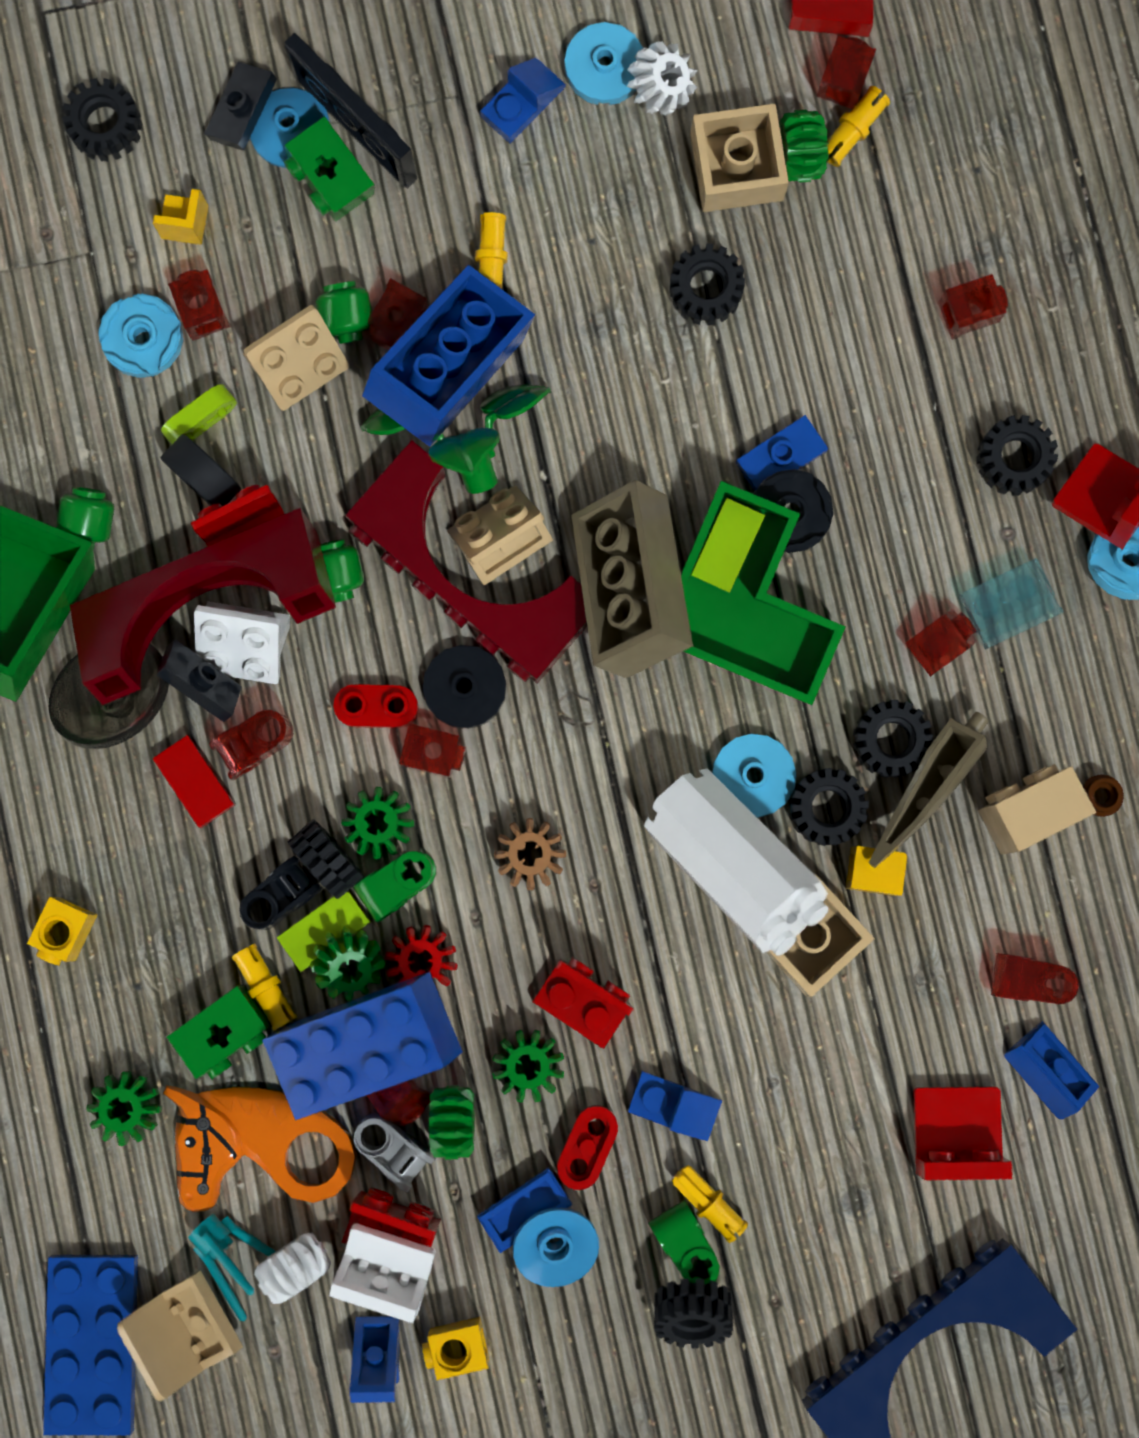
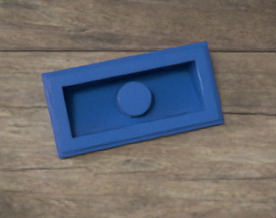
(1051, 1071)

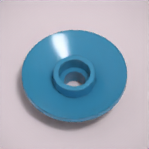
(270, 136)
(556, 1262)

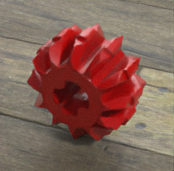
(419, 947)

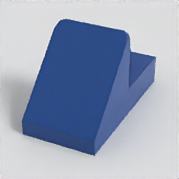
(522, 99)
(674, 1106)
(375, 1360)

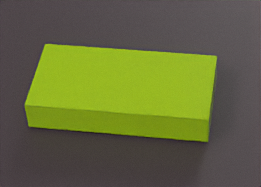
(728, 545)
(311, 930)

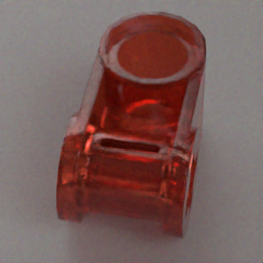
(250, 744)
(1027, 980)

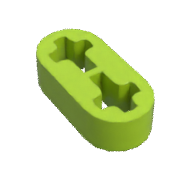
(200, 414)

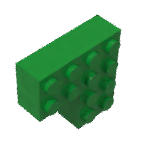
(39, 580)
(748, 627)

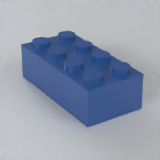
(448, 355)
(363, 1046)

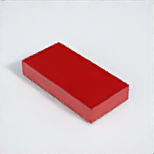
(194, 781)

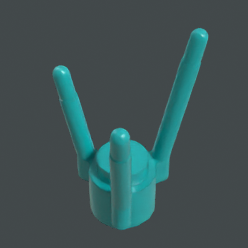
(211, 1242)

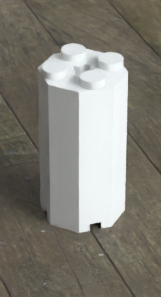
(737, 861)

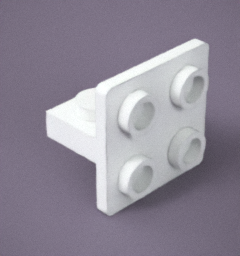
(241, 640)
(383, 1273)

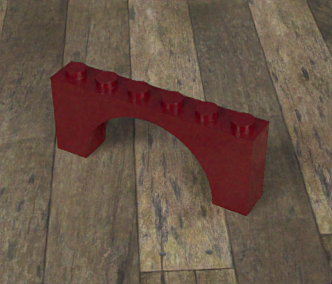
(394, 520)
(121, 621)

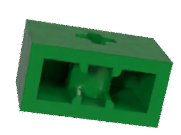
(323, 146)
(196, 1039)

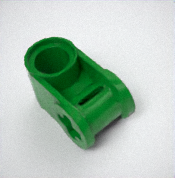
(390, 888)
(683, 1239)

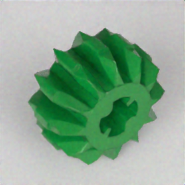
(804, 145)
(364, 828)
(352, 977)
(521, 1078)
(124, 1091)
(452, 1122)

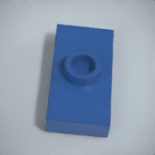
(786, 450)
(510, 1212)

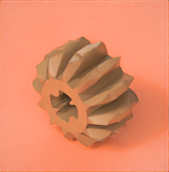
(540, 864)

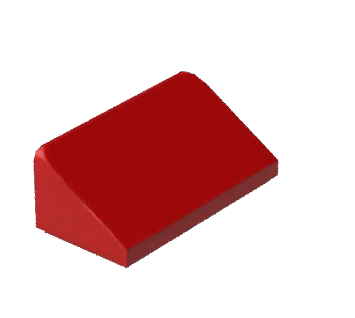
(832, 16)

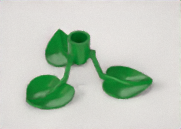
(471, 451)

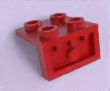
(1103, 496)
(250, 509)
(582, 1002)
(959, 1134)
(380, 1213)

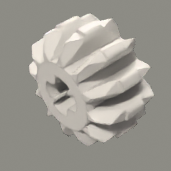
(661, 63)
(292, 1268)

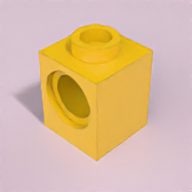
(79, 924)
(471, 1334)

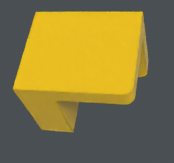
(182, 218)
(884, 879)

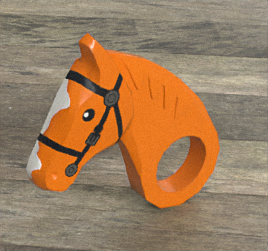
(249, 1121)

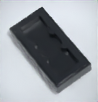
(240, 106)
(199, 680)

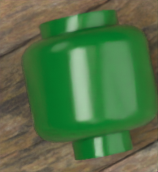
(345, 310)
(86, 514)
(342, 568)

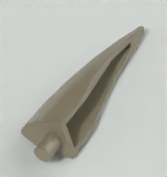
(936, 778)

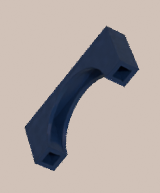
(990, 1290)

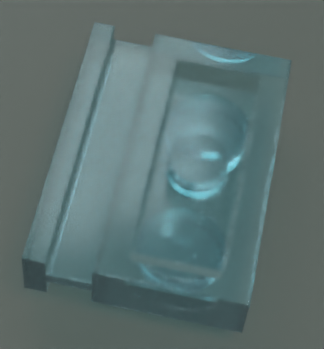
(1011, 603)

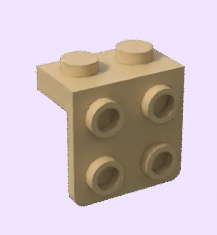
(178, 1335)

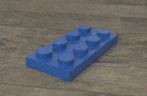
(85, 1358)

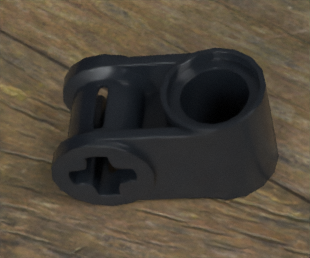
(280, 893)

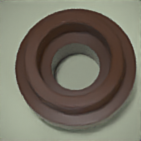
(1114, 794)

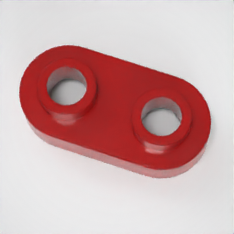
(375, 706)
(587, 1146)

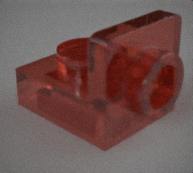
(942, 641)
(400, 1102)

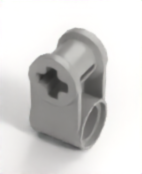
(394, 1152)

